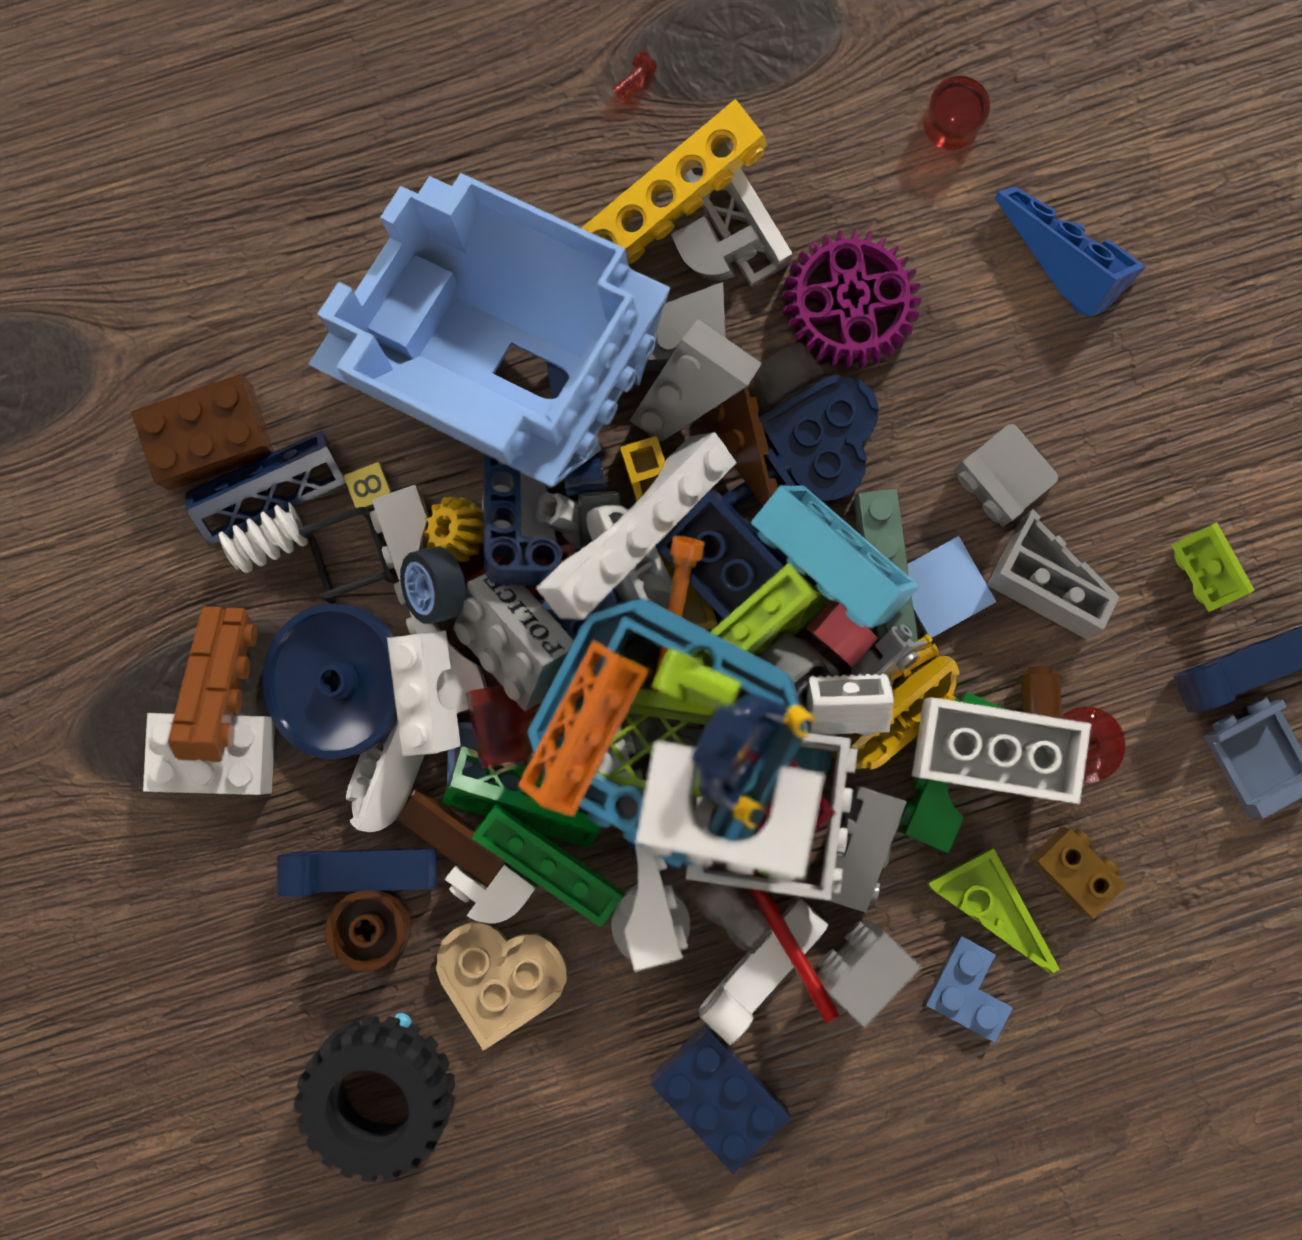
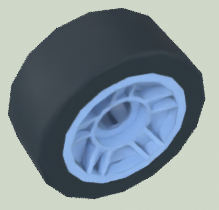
(432, 585)

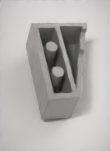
(680, 316)
(1051, 580)
(870, 833)

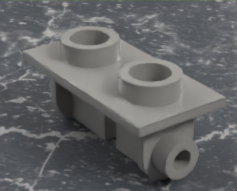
(897, 653)

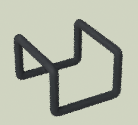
(329, 595)

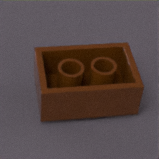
(202, 432)

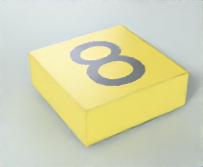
(367, 485)

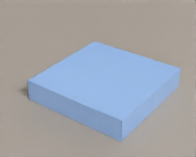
(948, 588)

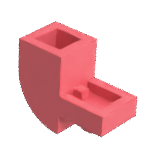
(841, 634)

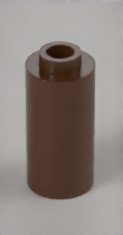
(1041, 692)

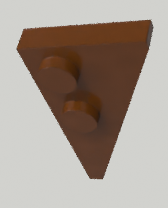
(743, 435)

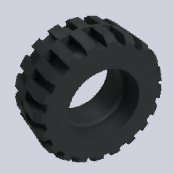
(350, 1139)

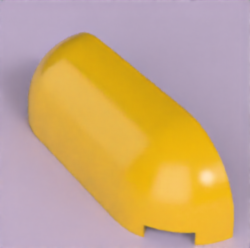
(929, 680)

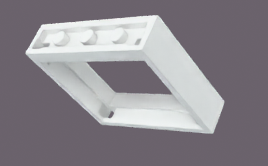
(835, 838)

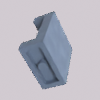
(1259, 757)

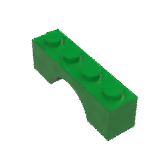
(932, 815)

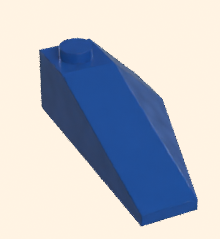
(1079, 267)

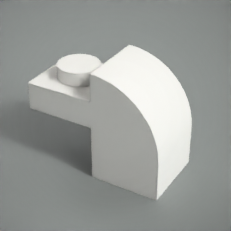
(498, 901)

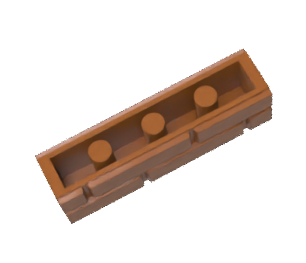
(212, 685)

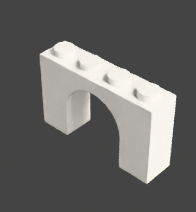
(672, 824)

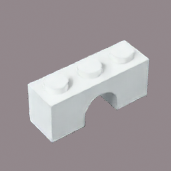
(422, 720)

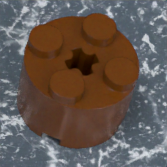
(357, 947)

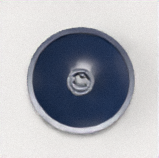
(331, 681)

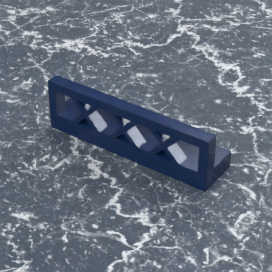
(262, 475)

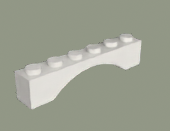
(402, 521)
(597, 568)
(650, 929)

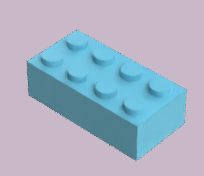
(834, 556)

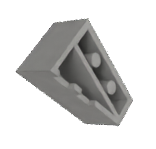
(694, 381)

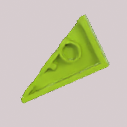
(989, 897)

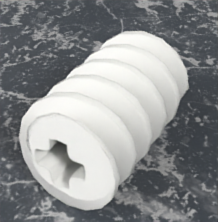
(263, 539)

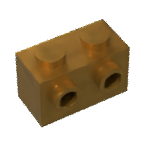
(1078, 871)

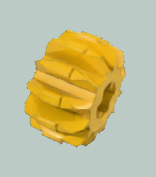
(456, 527)

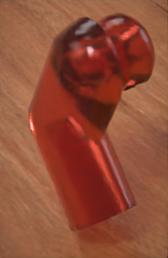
(637, 79)

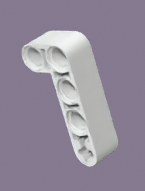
(755, 976)

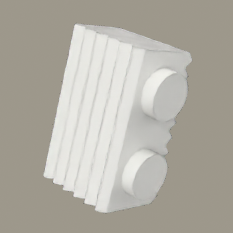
(849, 704)

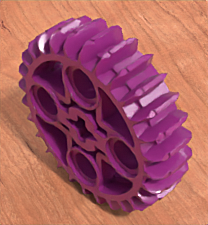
(858, 284)

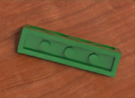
(480, 797)
(548, 865)

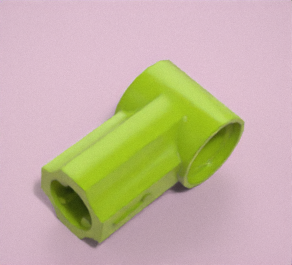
(688, 678)

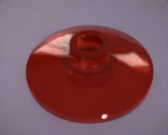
(1109, 741)

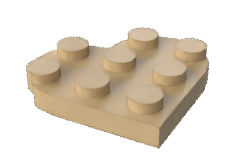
(499, 979)

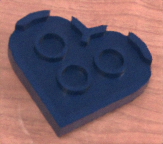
(824, 435)

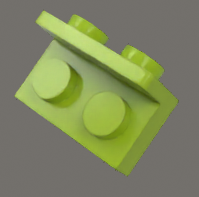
(1212, 567)

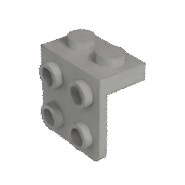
(1006, 474)

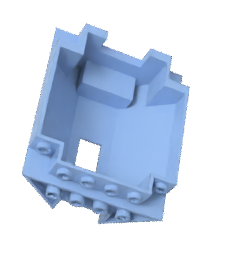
(464, 285)

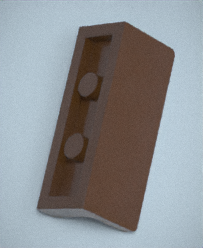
(450, 835)

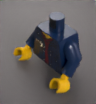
(735, 745)

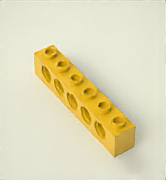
(698, 151)

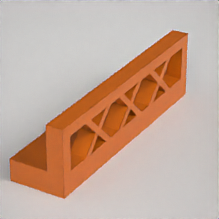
(586, 732)

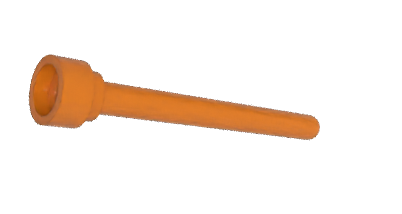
(686, 554)

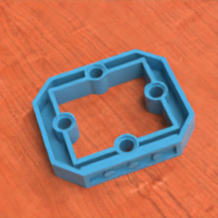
(612, 629)

